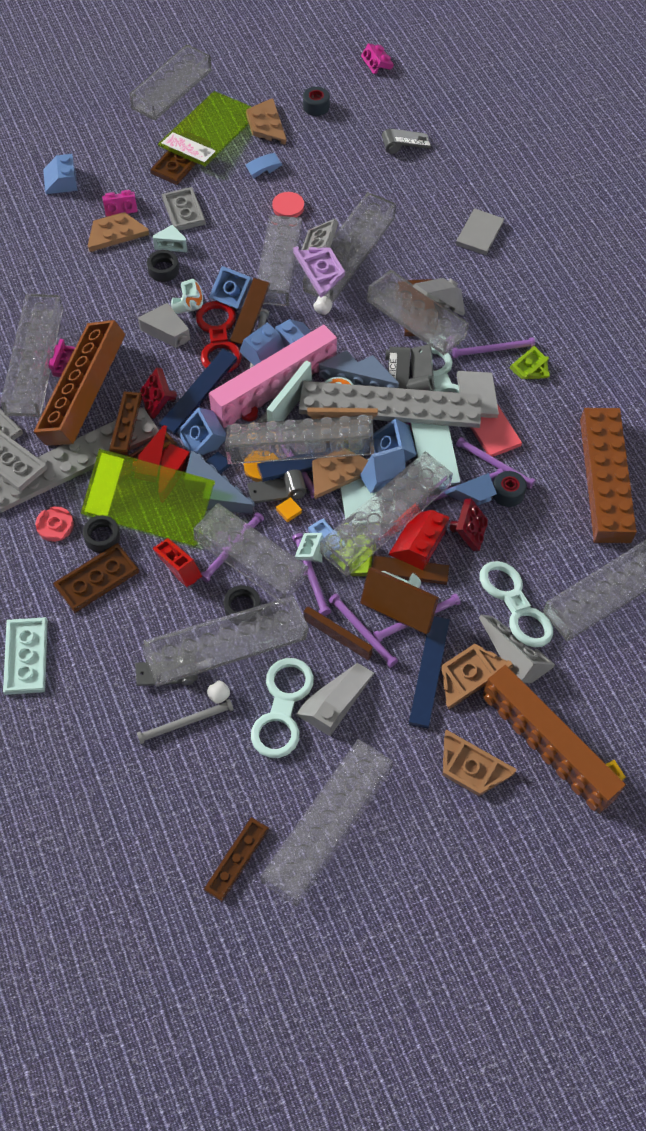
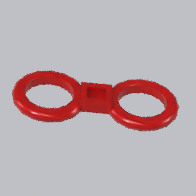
(218, 333)

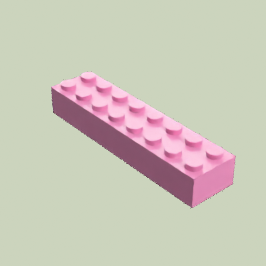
(270, 376)

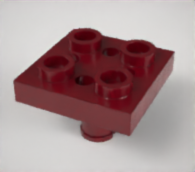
(156, 393)
(470, 525)

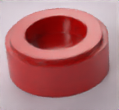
(252, 415)

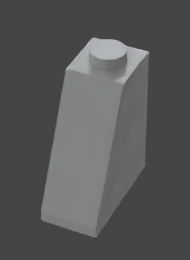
(165, 326)

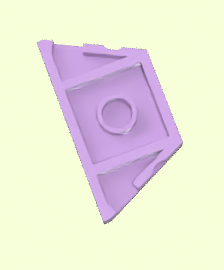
(321, 267)

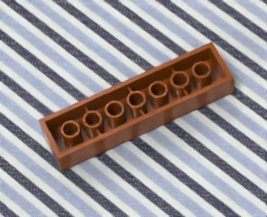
(79, 383)
(607, 476)
(553, 739)

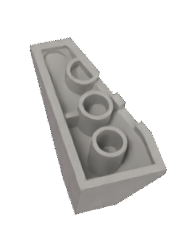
(444, 292)
(527, 663)
(333, 701)

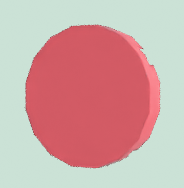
(288, 204)
(54, 524)

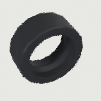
(163, 256)
(96, 522)
(238, 591)

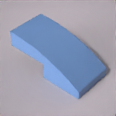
(259, 165)

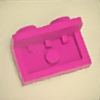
(376, 57)
(119, 203)
(60, 358)

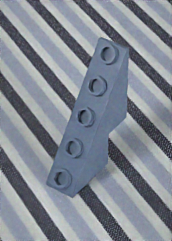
(365, 372)
(223, 491)

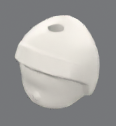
(323, 305)
(218, 692)

